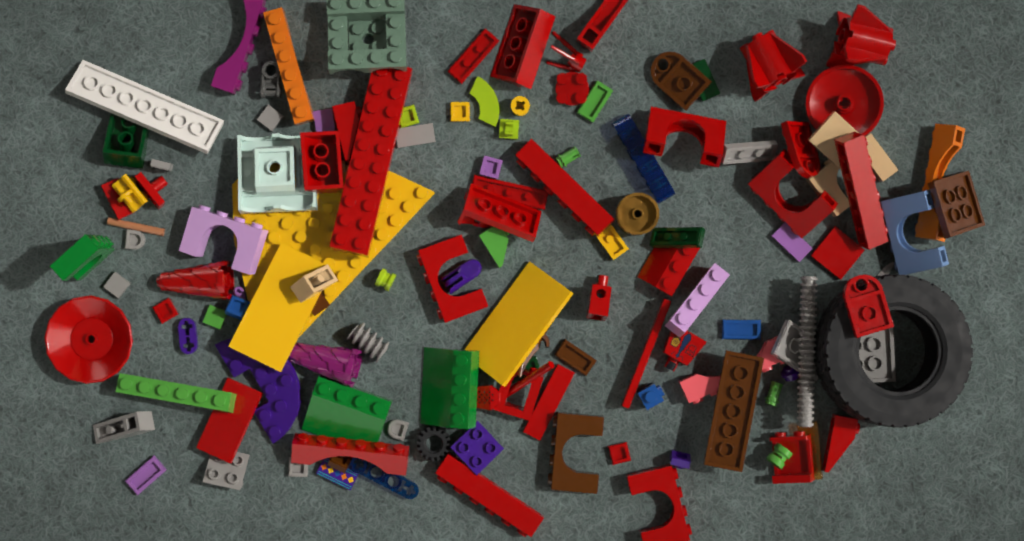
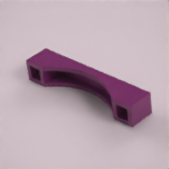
(228, 74)

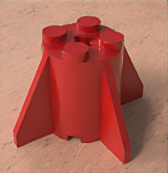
(861, 39)
(770, 63)

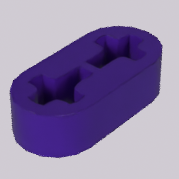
(192, 334)

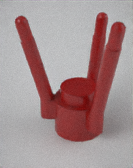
(575, 61)

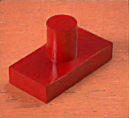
(152, 188)

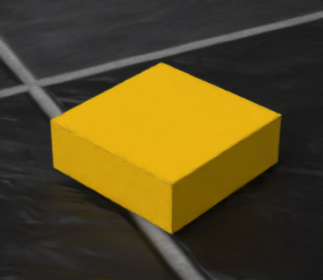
(460, 111)

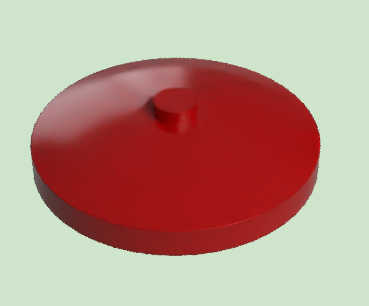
(848, 92)

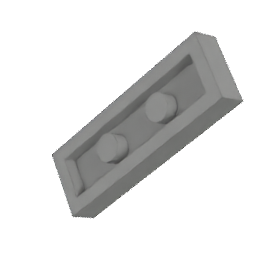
(749, 152)

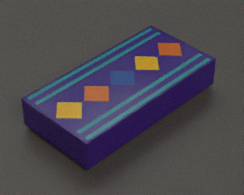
(345, 480)

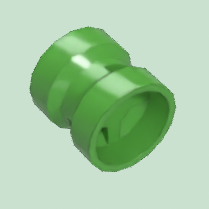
(781, 452)

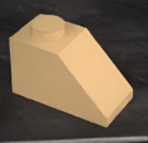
(314, 283)

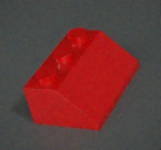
(321, 161)
(667, 267)

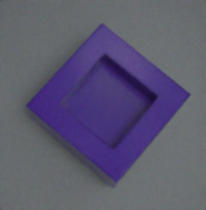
(680, 459)

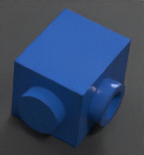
(651, 395)

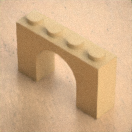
(827, 176)

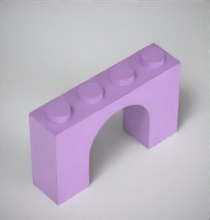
(249, 237)

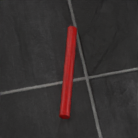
(530, 378)

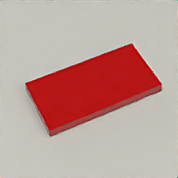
(225, 429)

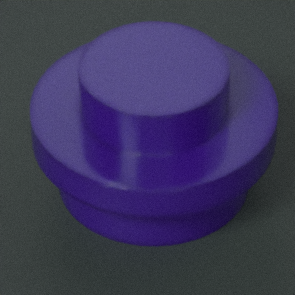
(789, 373)

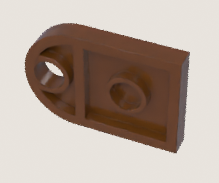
(680, 80)

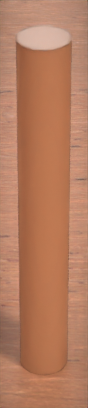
(135, 226)

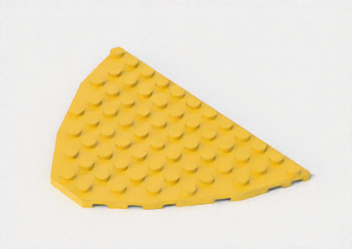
(312, 231)

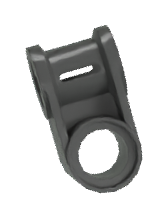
(271, 82)

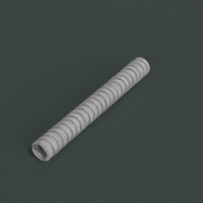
(807, 351)

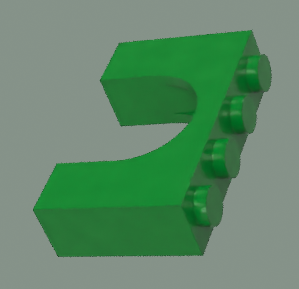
(83, 257)

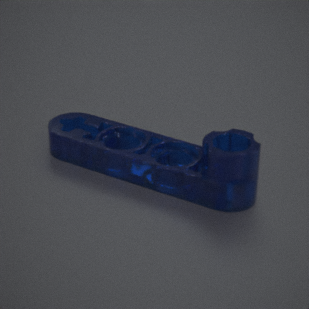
(383, 479)

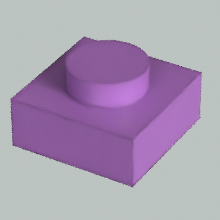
(491, 167)

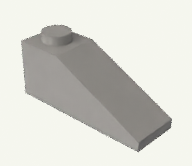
(124, 426)

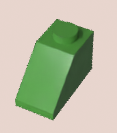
(496, 243)

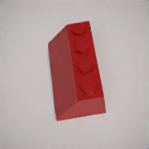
(523, 46)

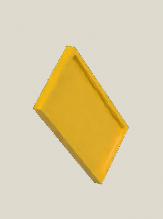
(275, 313)
(518, 323)

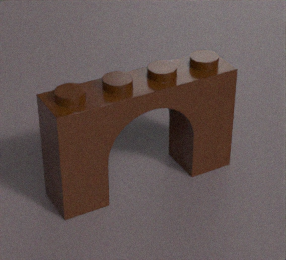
(562, 476)

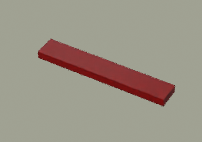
(646, 352)

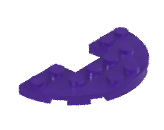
(279, 388)

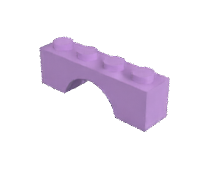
(697, 300)

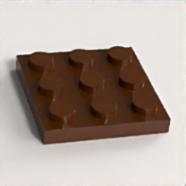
(956, 204)

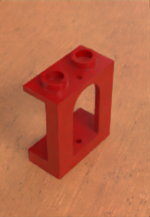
(516, 410)

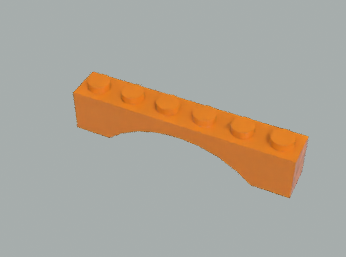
(288, 66)
(945, 144)

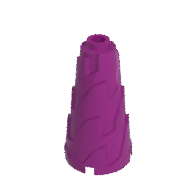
(332, 362)

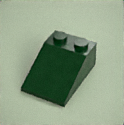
(125, 143)

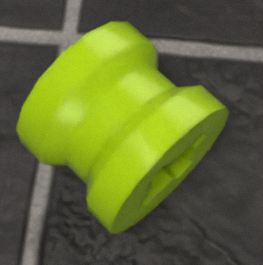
(385, 279)

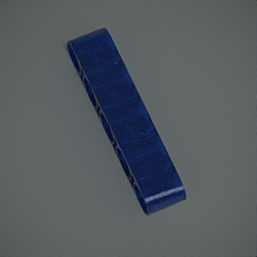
(646, 163)

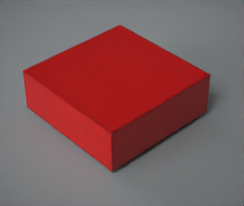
(165, 310)
(619, 453)

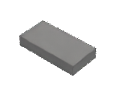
(416, 135)

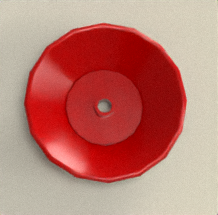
(69, 342)

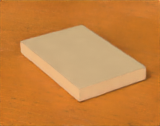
(832, 129)

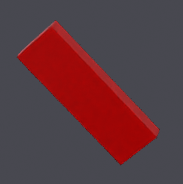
(473, 56)

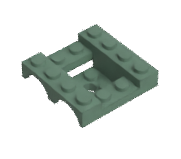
(374, 18)

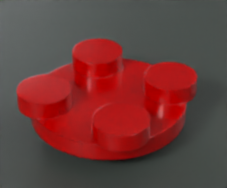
(572, 88)

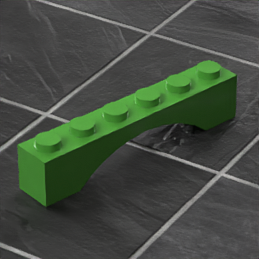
(176, 393)

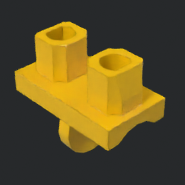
(130, 193)

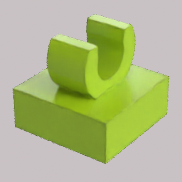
(508, 129)

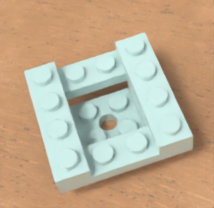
(266, 190)

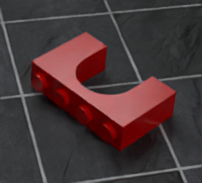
(707, 130)
(799, 218)
(449, 306)
(662, 480)

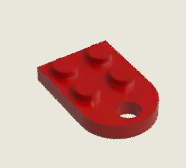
(802, 152)
(866, 308)

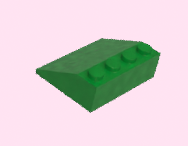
(449, 387)
(345, 412)

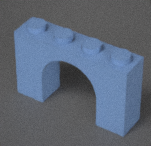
(907, 258)

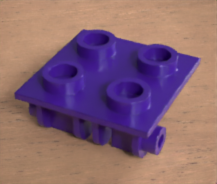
(477, 448)

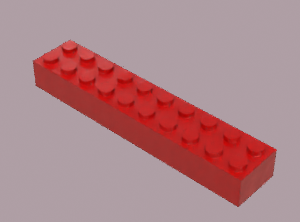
(370, 161)

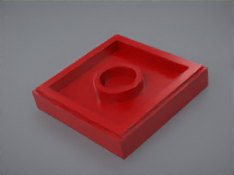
(837, 252)

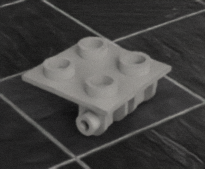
(226, 474)

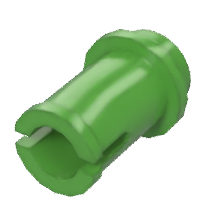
(567, 157)
(773, 393)

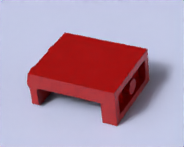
(800, 465)

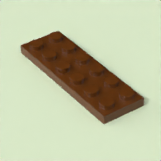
(733, 411)

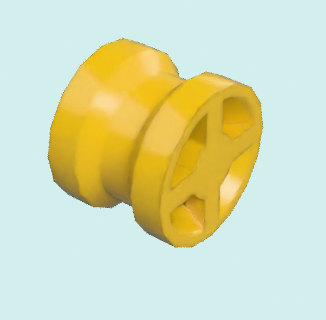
(518, 104)

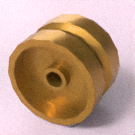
(637, 225)

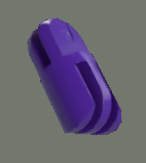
(467, 272)

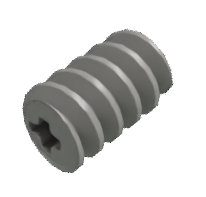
(368, 341)

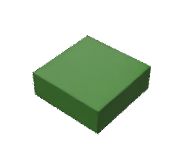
(215, 317)

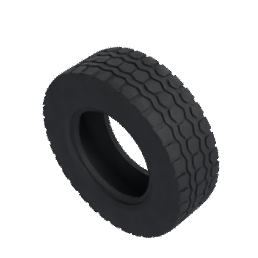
(943, 369)

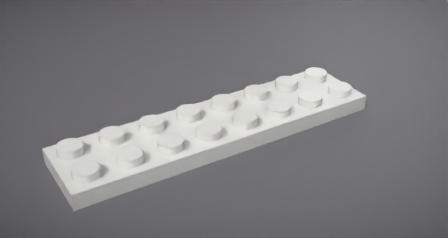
(144, 106)

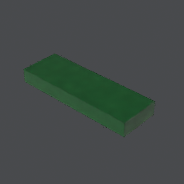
(677, 237)

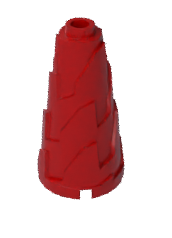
(202, 280)

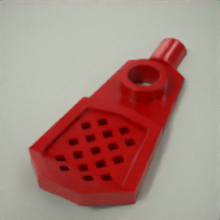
(488, 405)

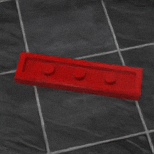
(526, 195)
(549, 402)

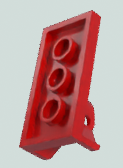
(499, 212)

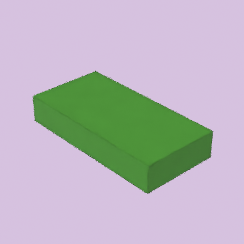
(595, 101)

